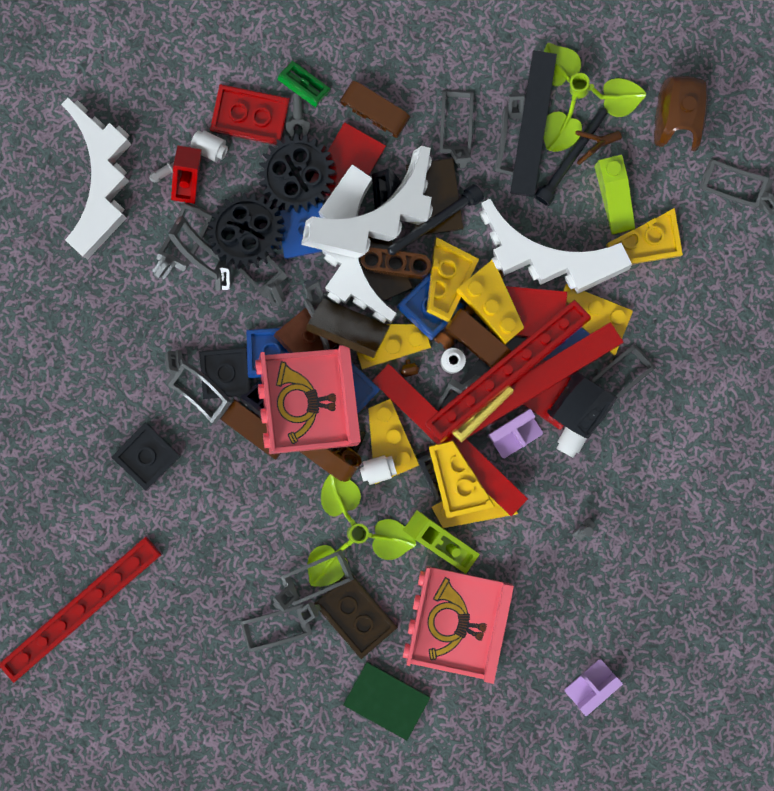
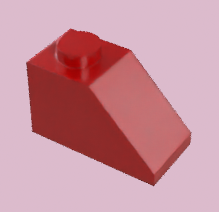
(185, 174)

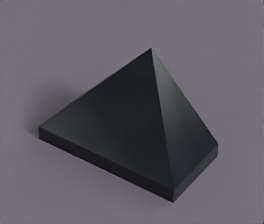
(384, 186)

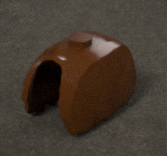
(681, 106)

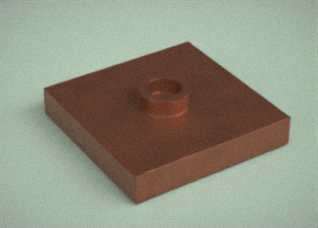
(296, 338)

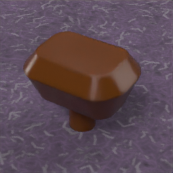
(409, 369)

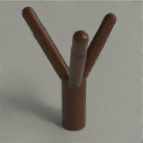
(601, 141)

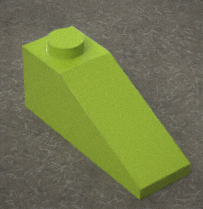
(615, 193)
(441, 542)

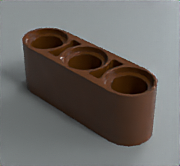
(376, 108)
(406, 269)
(476, 338)
(247, 425)
(339, 462)

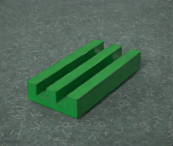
(302, 86)

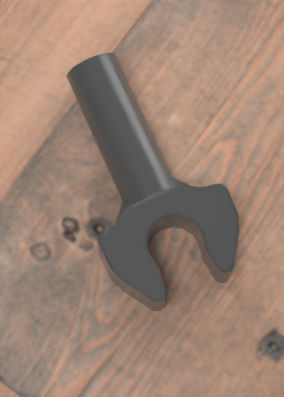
(297, 117)
(585, 529)

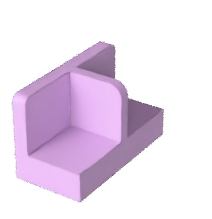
(515, 434)
(593, 687)

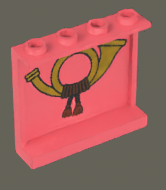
(308, 400)
(458, 623)

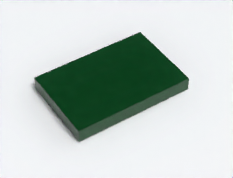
(386, 701)

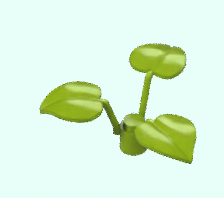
(620, 98)
(389, 537)

